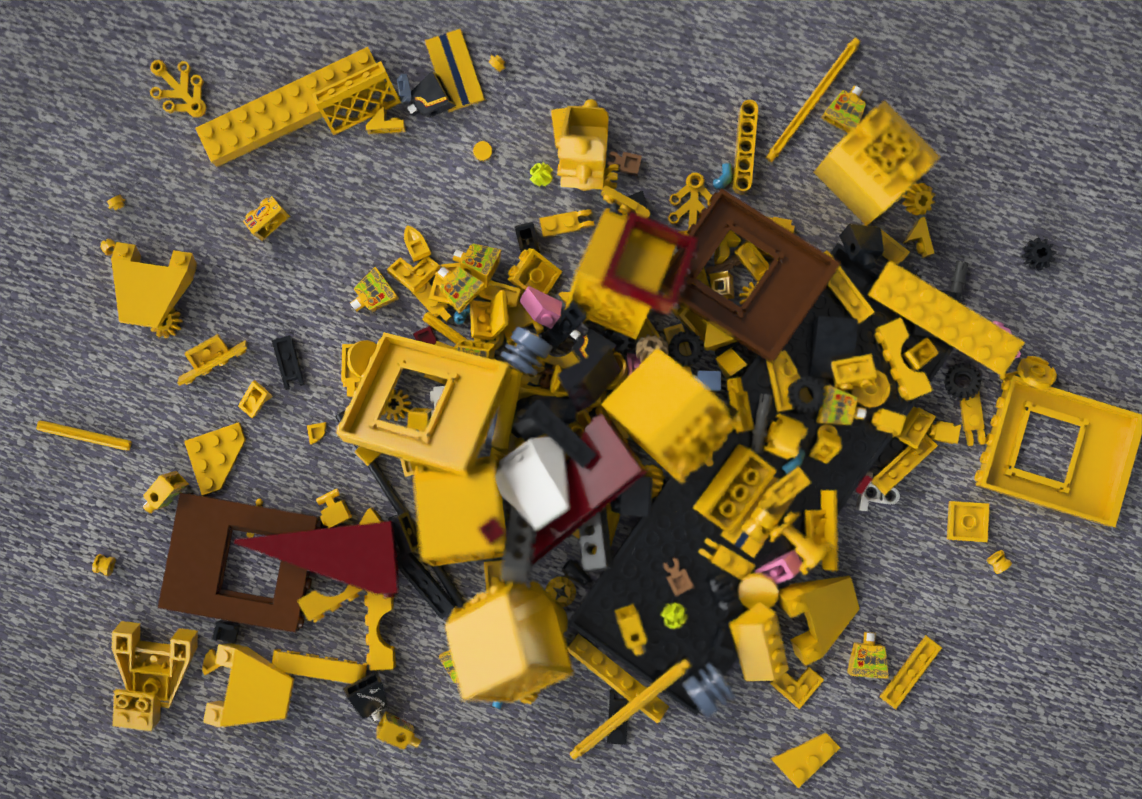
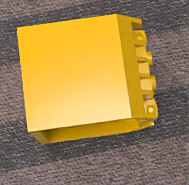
(876, 163)
(641, 263)
(670, 415)
(453, 510)
(507, 643)

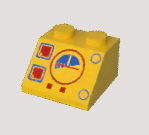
(266, 218)

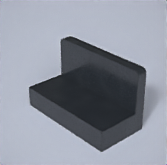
(405, 533)

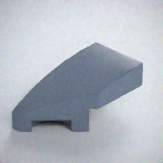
(404, 88)

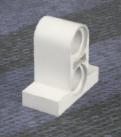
(878, 496)

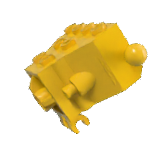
(584, 148)

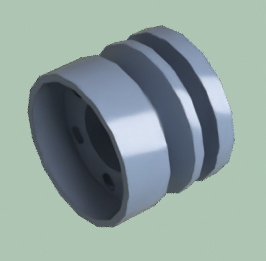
(526, 351)
(709, 690)

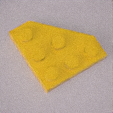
(214, 456)

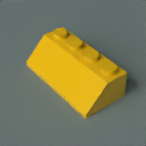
(735, 489)
(759, 644)

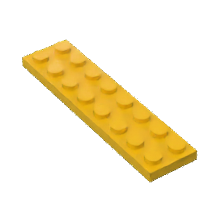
(946, 318)

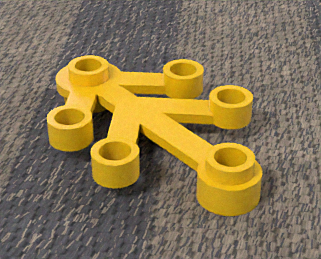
(180, 90)
(693, 204)

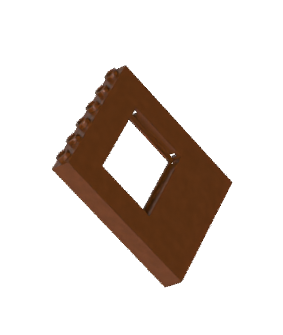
(780, 296)
(200, 557)

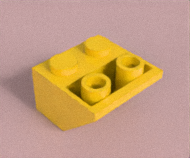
(136, 709)

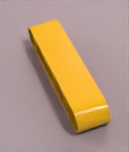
(745, 138)
(316, 667)

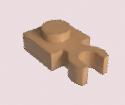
(628, 163)
(678, 579)

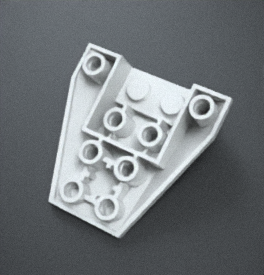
(535, 480)

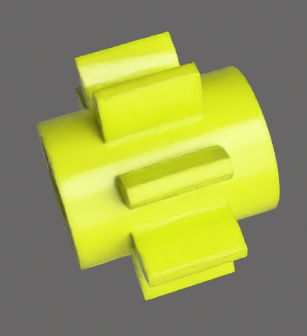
(541, 174)
(674, 615)

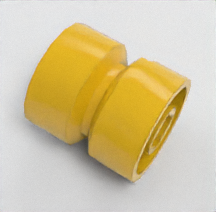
(759, 525)

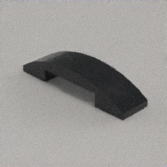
(565, 325)

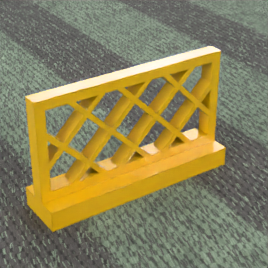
(351, 87)

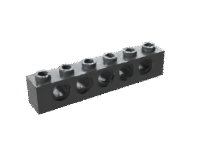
(518, 549)
(603, 557)

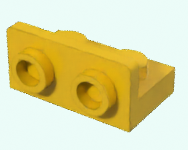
(854, 372)

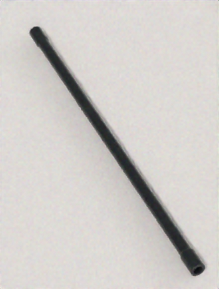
(399, 508)

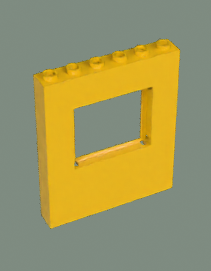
(460, 415)
(1099, 459)

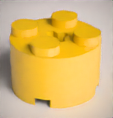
(784, 436)

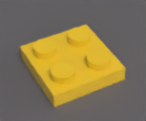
(968, 521)

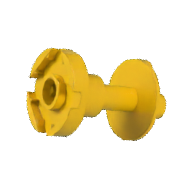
(805, 547)

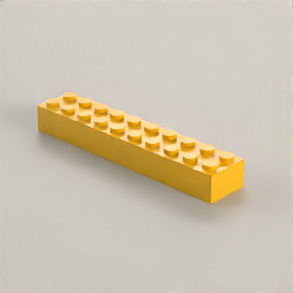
(277, 111)

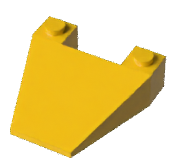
(147, 290)
(828, 610)
(153, 665)
(254, 691)

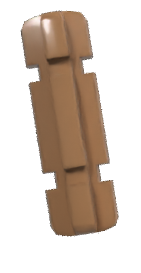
(725, 266)

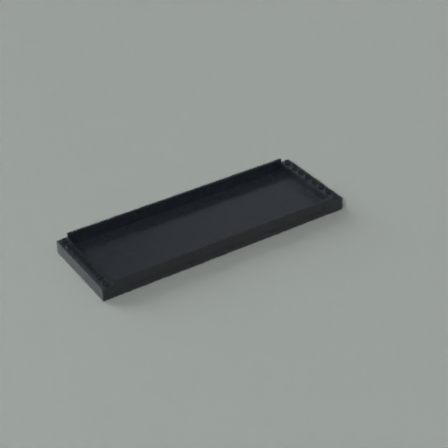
(680, 530)

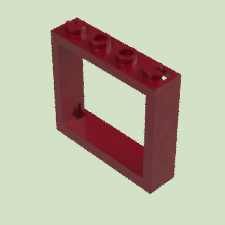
(638, 292)

